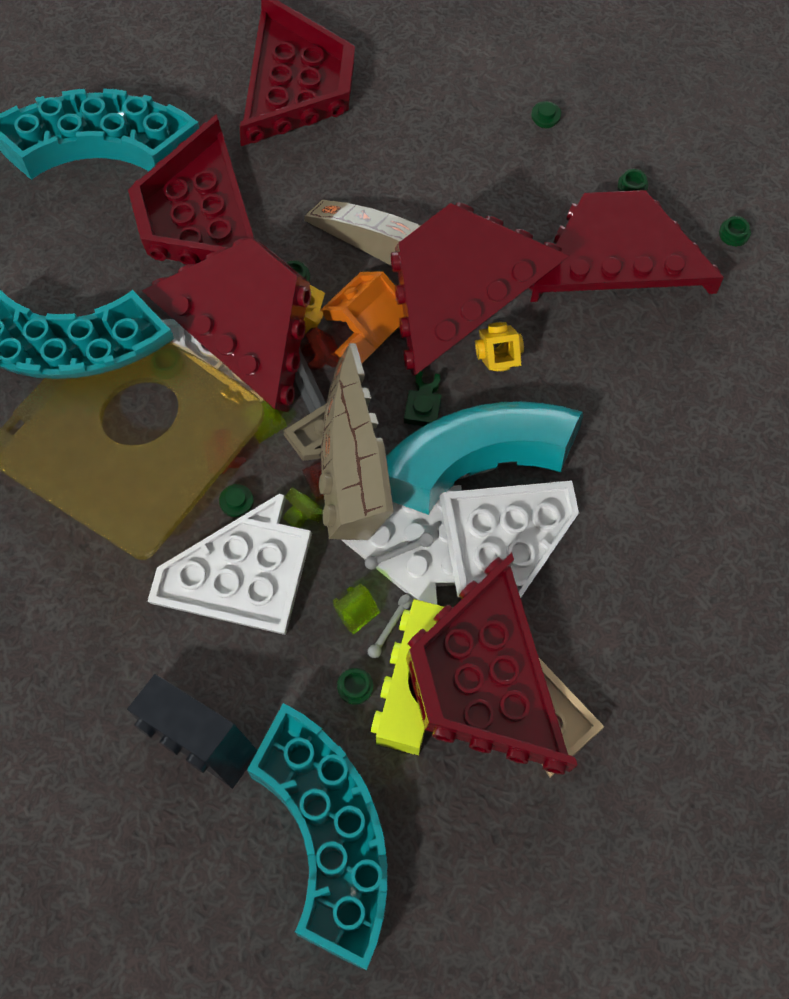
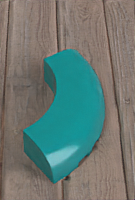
(91, 127)
(82, 345)
(477, 441)
(339, 834)

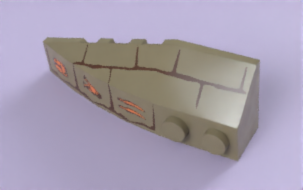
(361, 227)
(352, 457)

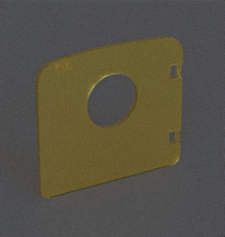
(121, 490)

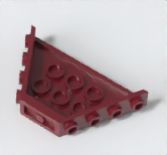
(296, 74)
(191, 200)
(625, 244)
(459, 275)
(245, 312)
(483, 676)

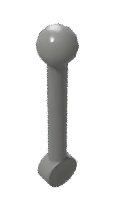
(425, 540)
(404, 602)

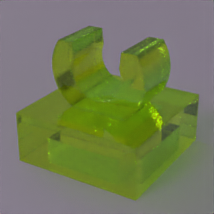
(272, 423)
(303, 508)
(356, 608)

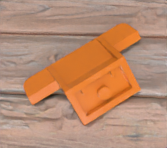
(368, 309)

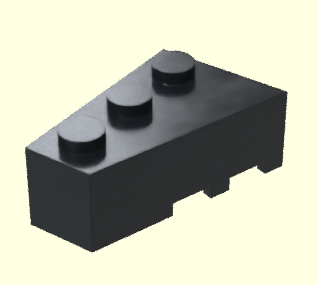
(193, 729)

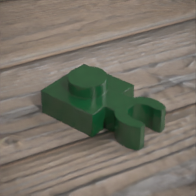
(423, 404)

